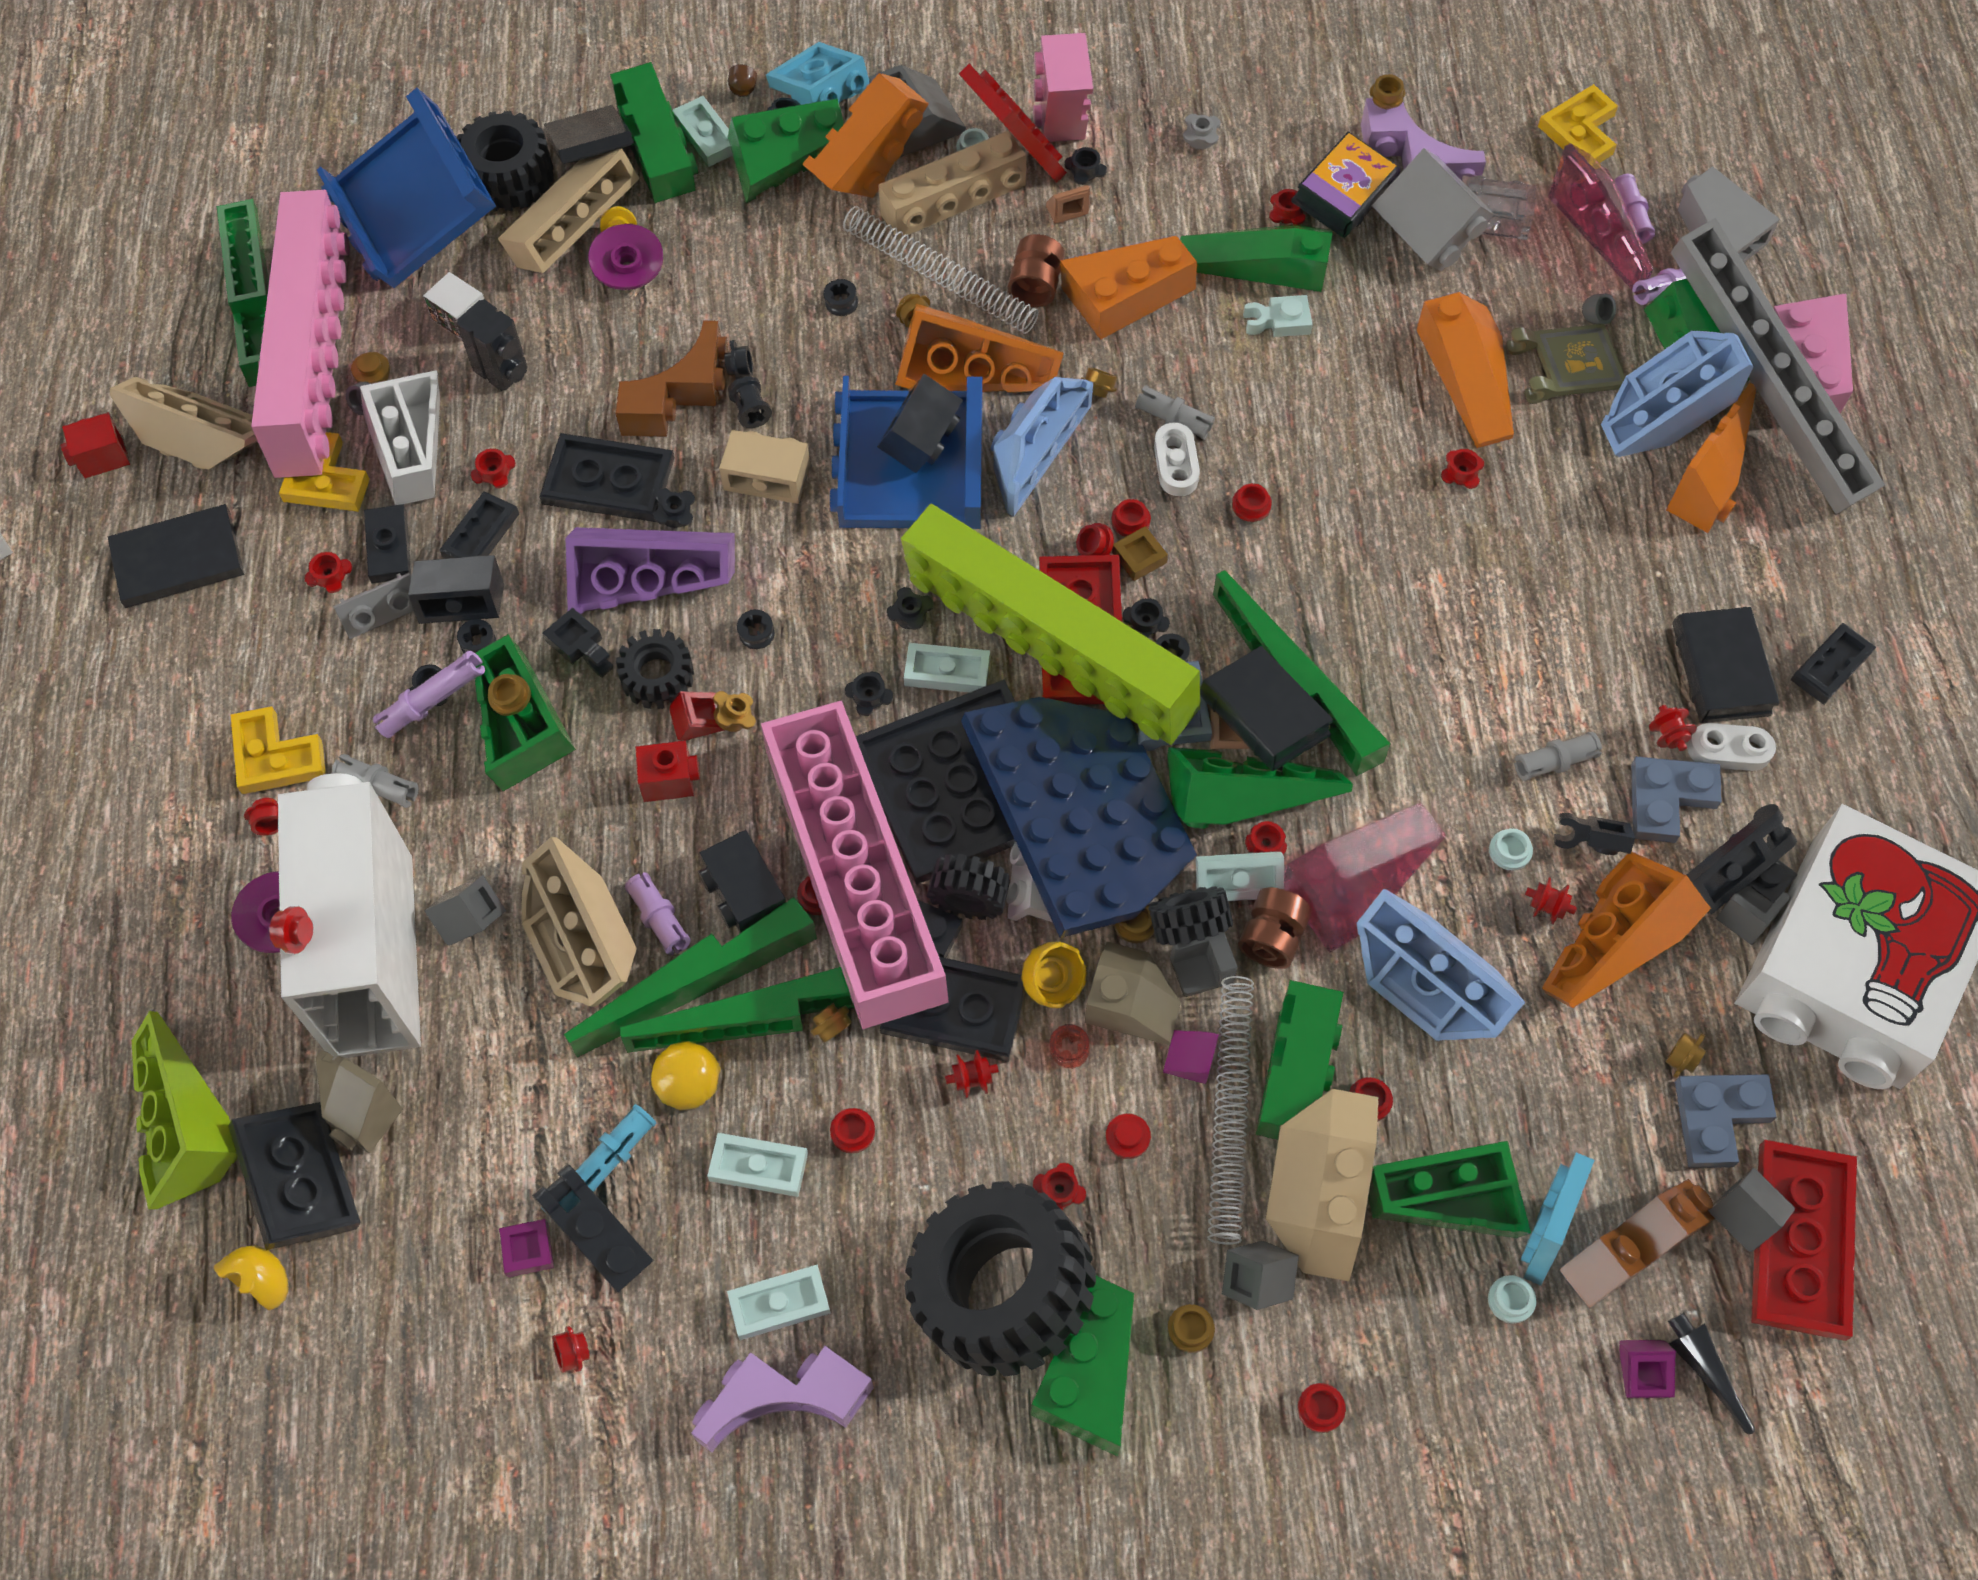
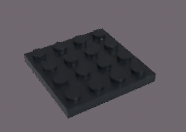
(935, 784)

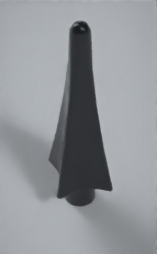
(1700, 1353)

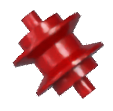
(1672, 727)
(1551, 900)
(971, 1074)

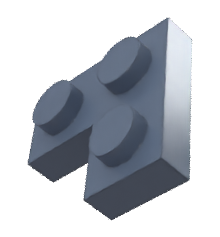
(1662, 787)
(1712, 1106)

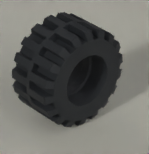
(509, 158)

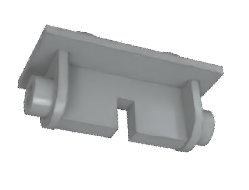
(375, 606)

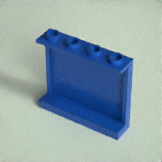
(408, 194)
(885, 493)

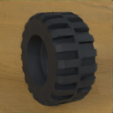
(1032, 1319)

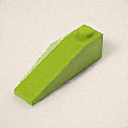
(181, 1118)

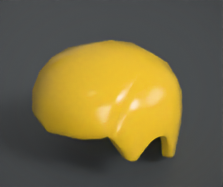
(1054, 974)
(685, 1075)
(256, 1273)

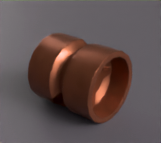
(1036, 270)
(1274, 930)

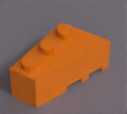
(870, 139)
(1128, 282)

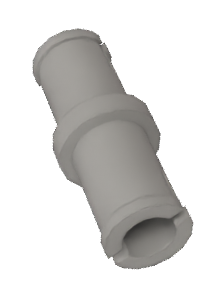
(1174, 411)
(1558, 756)
(383, 782)

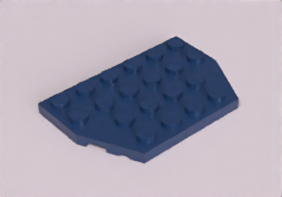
(1081, 808)

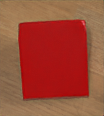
(694, 715)

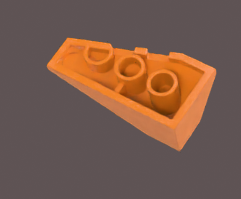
(957, 348)
(1471, 364)
(1715, 469)
(1637, 917)

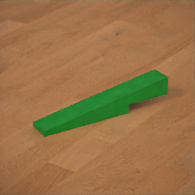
(245, 280)
(1351, 731)
(696, 974)
(746, 1015)

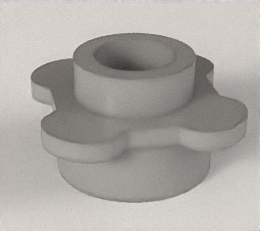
(1201, 131)

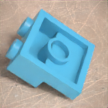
(820, 75)

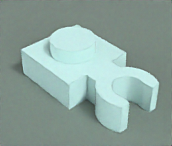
(1284, 315)

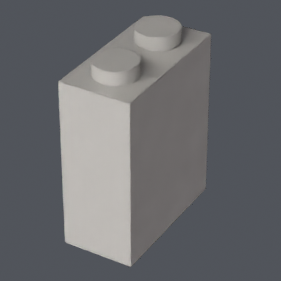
(1433, 210)

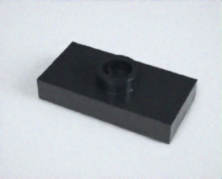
(480, 528)
(387, 542)
(1833, 663)

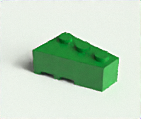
(656, 138)
(777, 142)
(1678, 312)
(524, 741)
(1300, 1054)
(1453, 1190)
(1089, 1377)

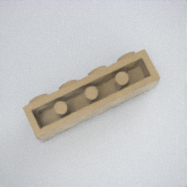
(953, 184)
(568, 210)

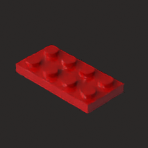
(1015, 120)
(1098, 582)
(1808, 1265)

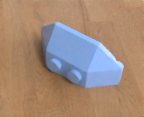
(1677, 392)
(1037, 435)
(1432, 973)

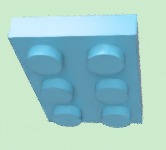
(1555, 1217)

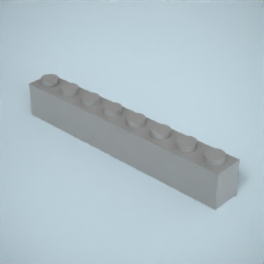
(1778, 367)

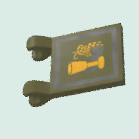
(1573, 359)

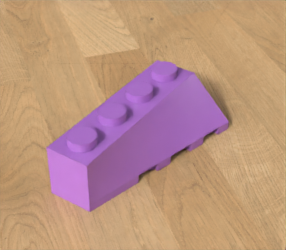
(634, 565)

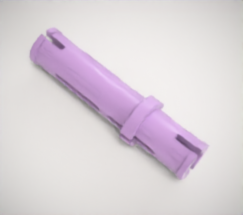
(415, 703)

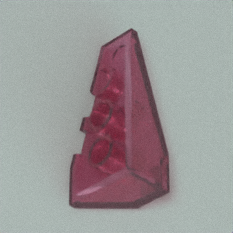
(1597, 210)
(1352, 870)

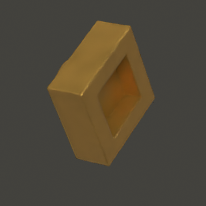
(1140, 553)

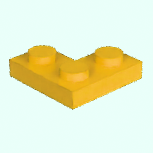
(1578, 122)
(333, 489)
(266, 761)

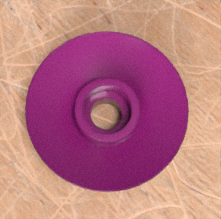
(621, 245)
(254, 911)

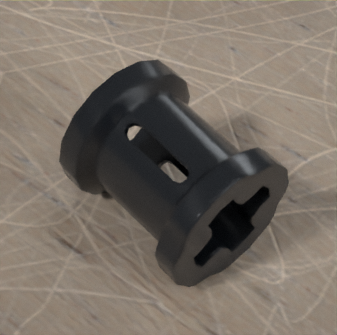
(749, 402)

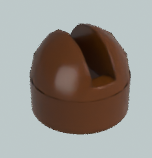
(742, 80)

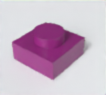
(526, 1248)

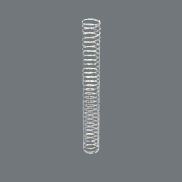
(857, 222)
(1233, 1236)

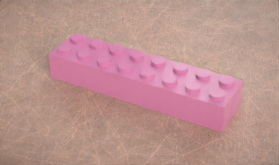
(300, 335)
(854, 866)

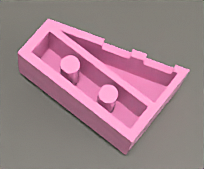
(1062, 87)
(1823, 338)

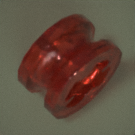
(1065, 1058)

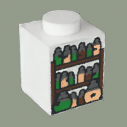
(450, 300)

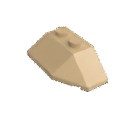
(183, 422)
(574, 925)
(1324, 1181)

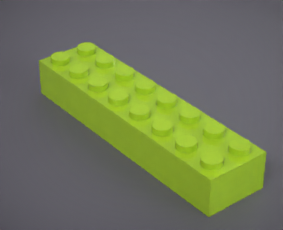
(1052, 625)

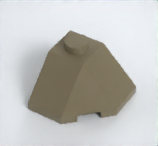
(1132, 995)
(354, 1102)

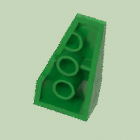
(1269, 255)
(1224, 791)

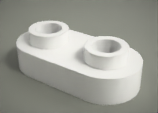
(1179, 462)
(1733, 746)

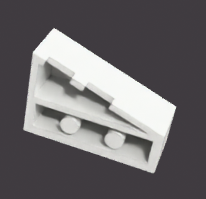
(404, 431)

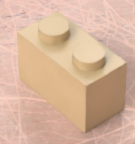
(765, 466)

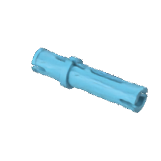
(611, 1151)

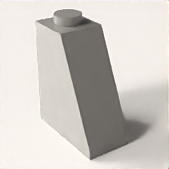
(1740, 215)

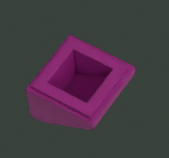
(1191, 1055)
(1648, 1368)

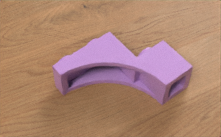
(1396, 134)
(754, 1389)

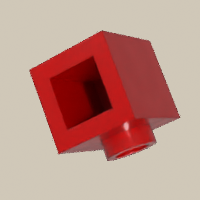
(94, 445)
(666, 771)

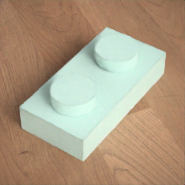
(704, 130)
(946, 667)
(1241, 873)
(757, 1164)
(778, 1302)

